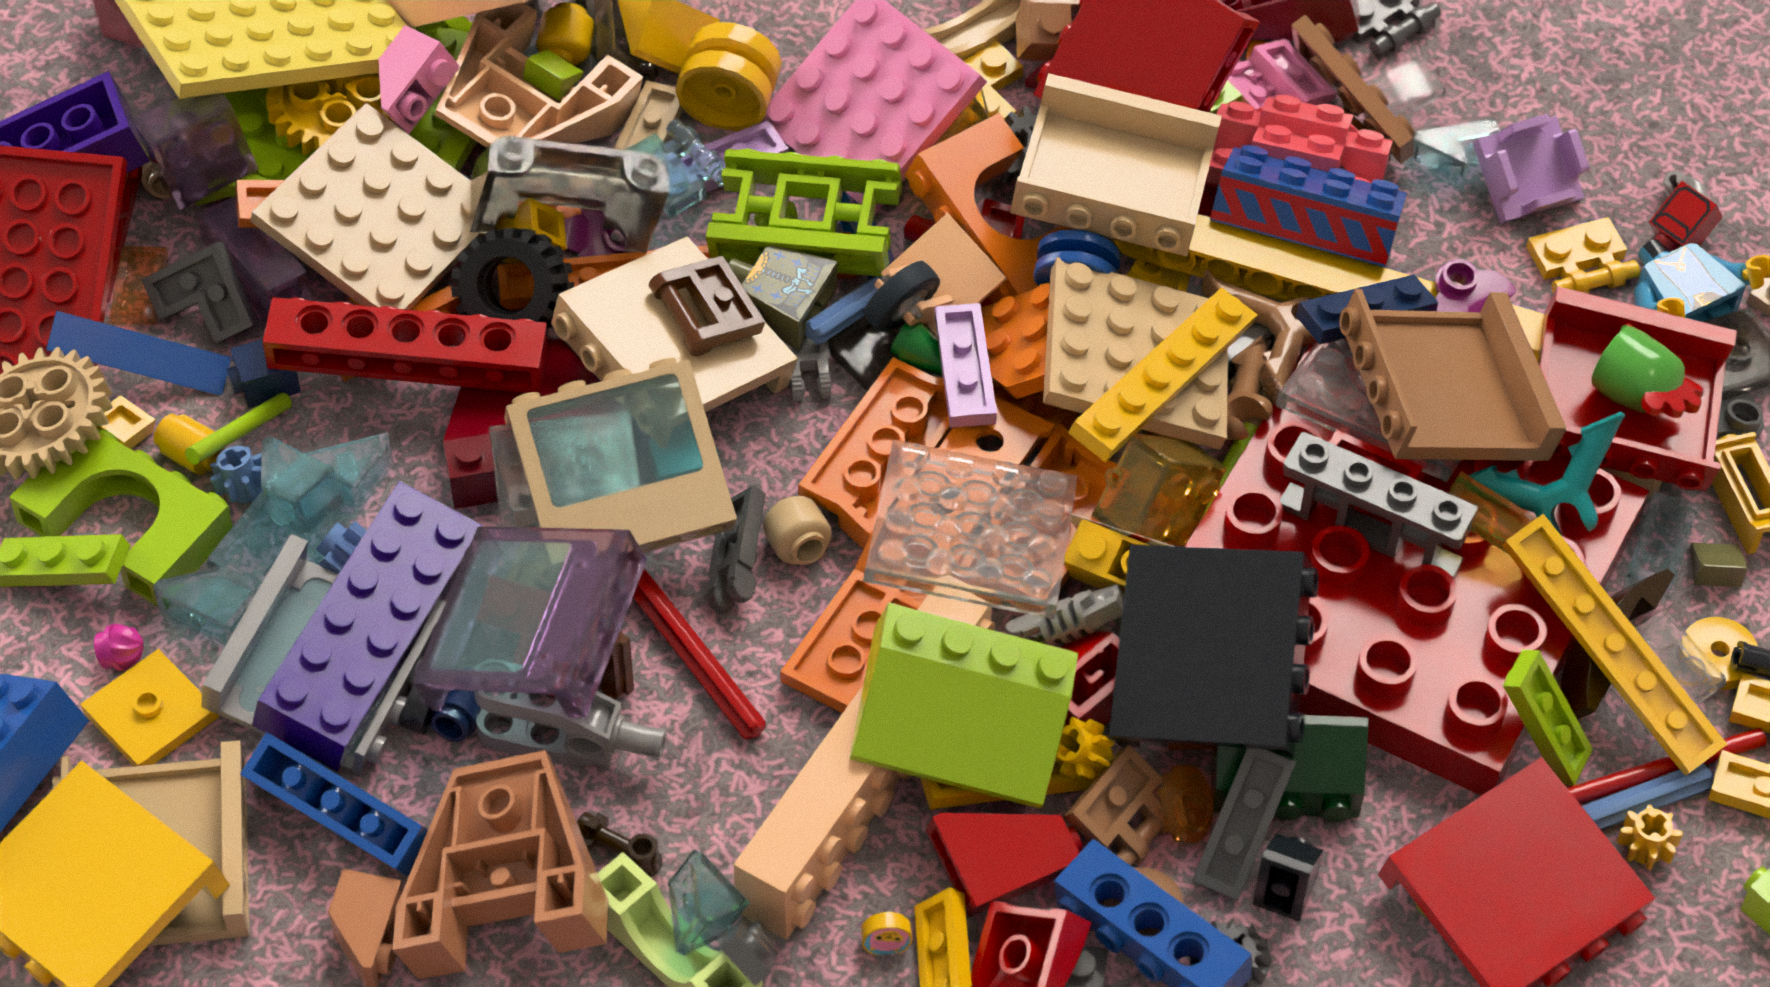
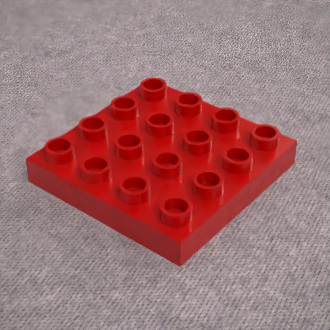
(1404, 635)

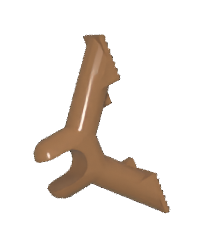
(1282, 322)
(1244, 398)

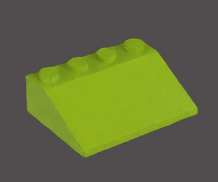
(963, 705)

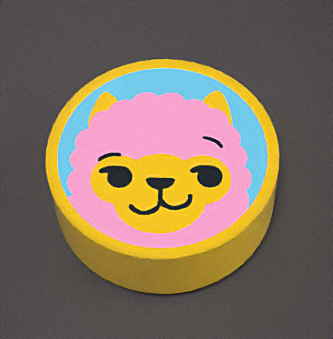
(886, 933)

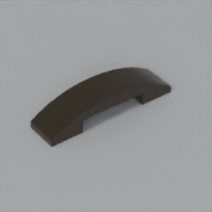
(1582, 679)

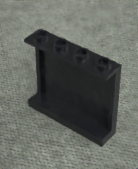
(1213, 648)

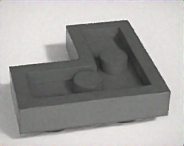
(210, 282)

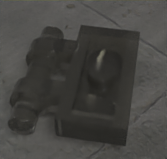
(613, 40)

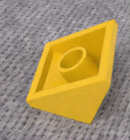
(662, 30)

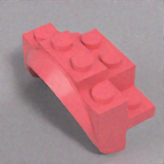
(1299, 130)

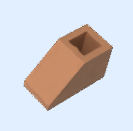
(364, 922)

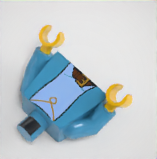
(1695, 282)

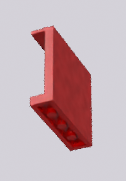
(1153, 48)
(1647, 446)
(1521, 882)

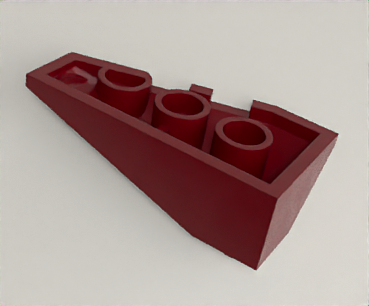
(1277, 16)

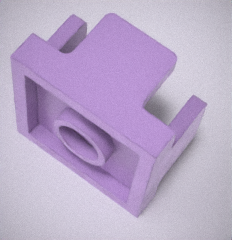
(1531, 167)

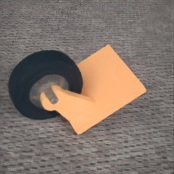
(934, 271)

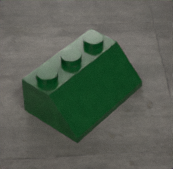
(1325, 778)

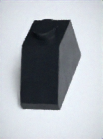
(1287, 876)

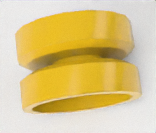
(728, 76)

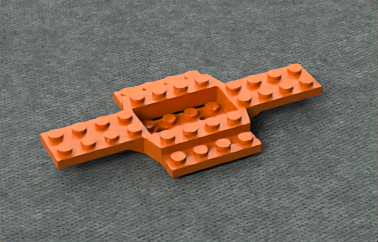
(849, 482)

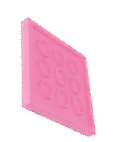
(873, 91)

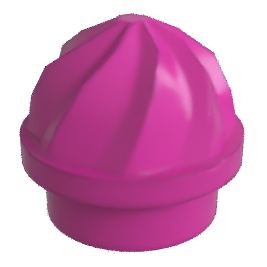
(118, 647)

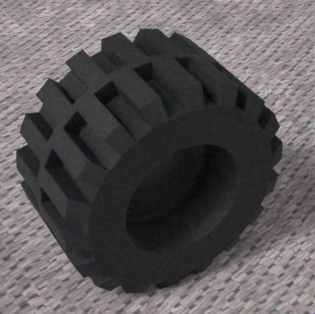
(484, 256)

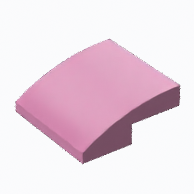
(1279, 70)

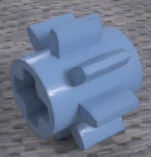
(237, 474)
(339, 545)

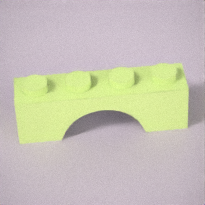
(645, 927)

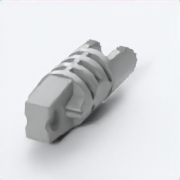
(1073, 618)

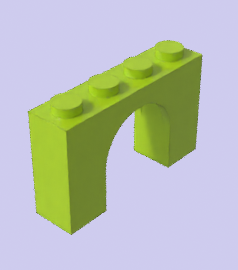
(178, 541)

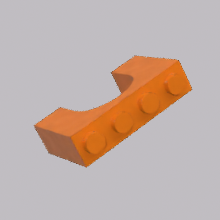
(946, 182)

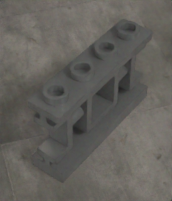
(1349, 480)

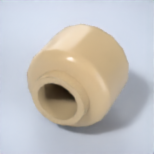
(797, 530)

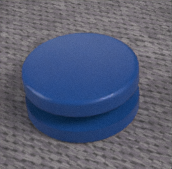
(1075, 247)

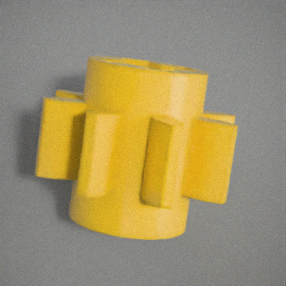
(1083, 749)
(1649, 836)

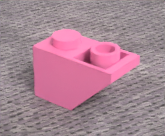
(413, 76)

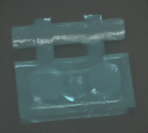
(685, 182)

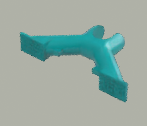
(1573, 485)

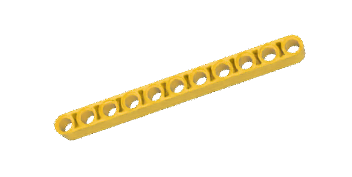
(1284, 268)

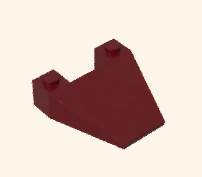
(477, 409)

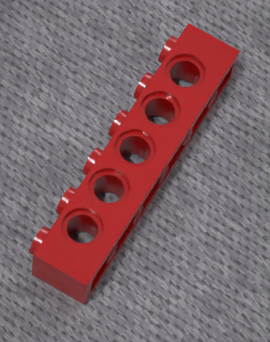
(339, 350)

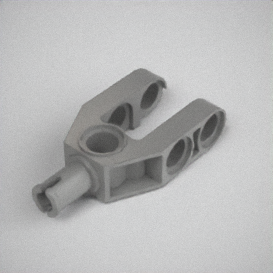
(580, 739)

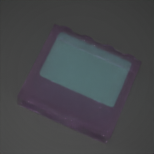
(533, 614)

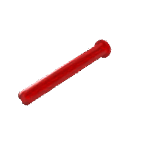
(698, 658)

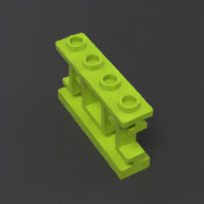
(806, 178)

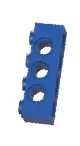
(335, 803)
(1102, 875)

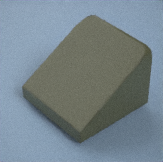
(1718, 564)

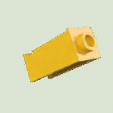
(1733, 493)

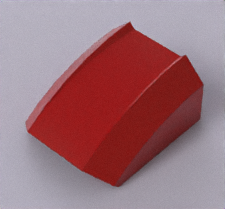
(1028, 947)

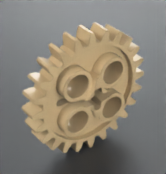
(49, 410)

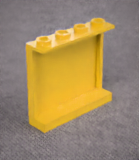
(93, 882)

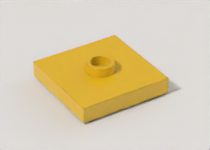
(148, 710)

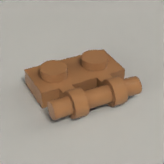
(1114, 799)

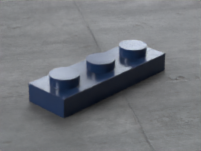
(1323, 313)

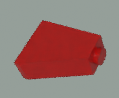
(1001, 853)

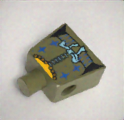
(788, 289)

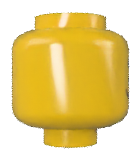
(566, 32)

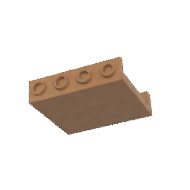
(1454, 382)

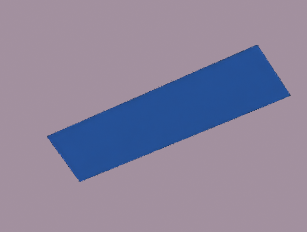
(140, 353)

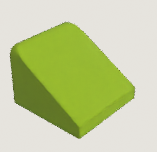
(551, 73)

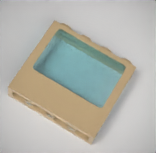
(624, 456)

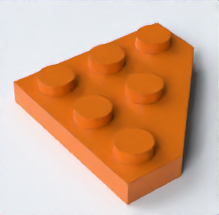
(1017, 340)

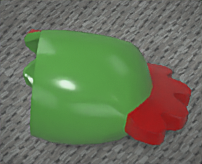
(1645, 376)

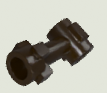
(640, 848)

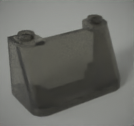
(621, 183)

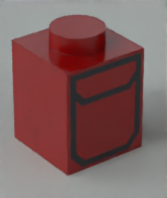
(1684, 218)

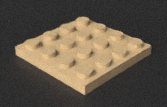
(373, 213)
(1105, 328)

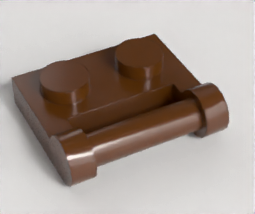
(718, 297)

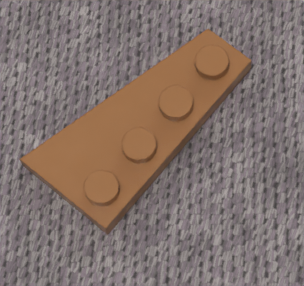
(1357, 97)

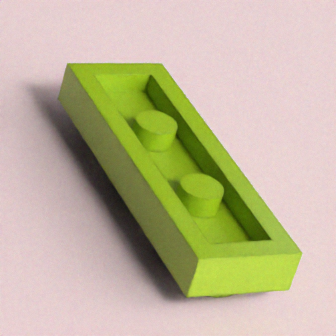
(62, 560)
(1547, 716)

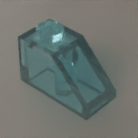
(297, 487)
(208, 600)

